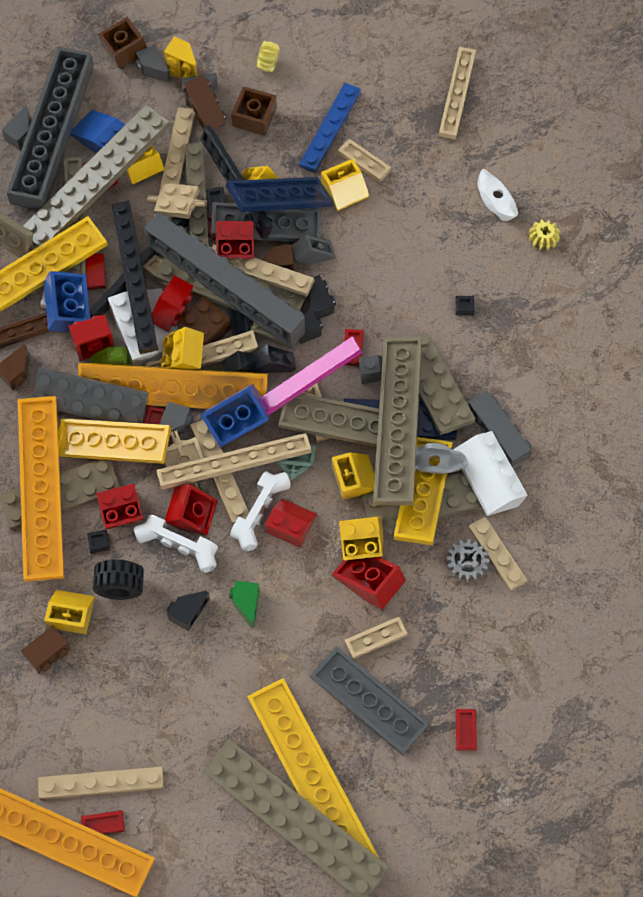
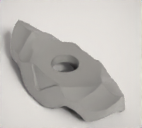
(449, 459)

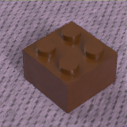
(122, 42)
(254, 110)
(207, 319)

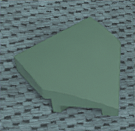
(298, 465)

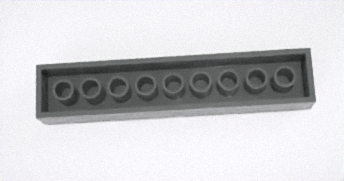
(50, 128)
(225, 280)

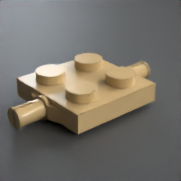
(177, 200)
(182, 452)

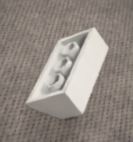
(491, 474)

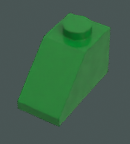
(245, 600)

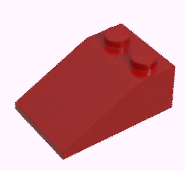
(371, 579)

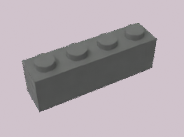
(493, 418)

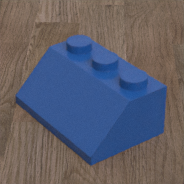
(65, 300)
(235, 415)

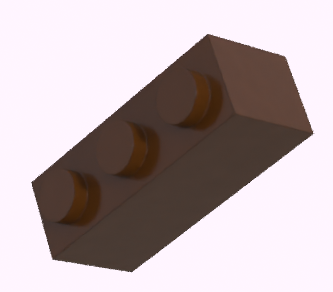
(204, 103)

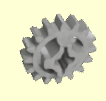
(467, 551)

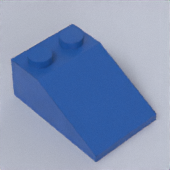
(96, 130)

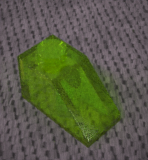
(112, 355)

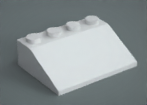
(122, 315)

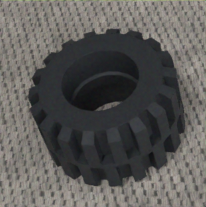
(118, 579)

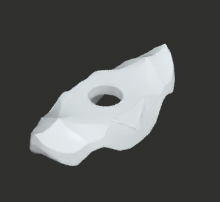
(503, 207)

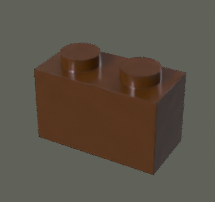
(46, 650)

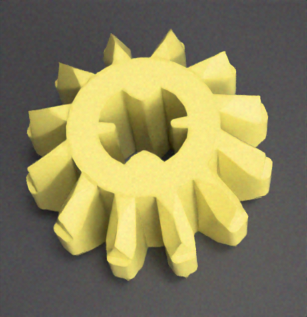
(268, 56)
(544, 234)

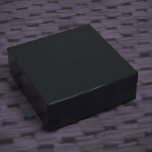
(464, 305)
(98, 541)

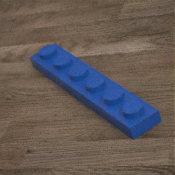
(330, 127)

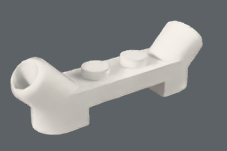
(267, 486)
(156, 529)

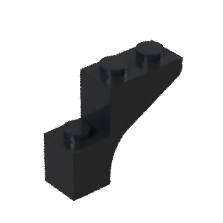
(320, 306)
(266, 360)

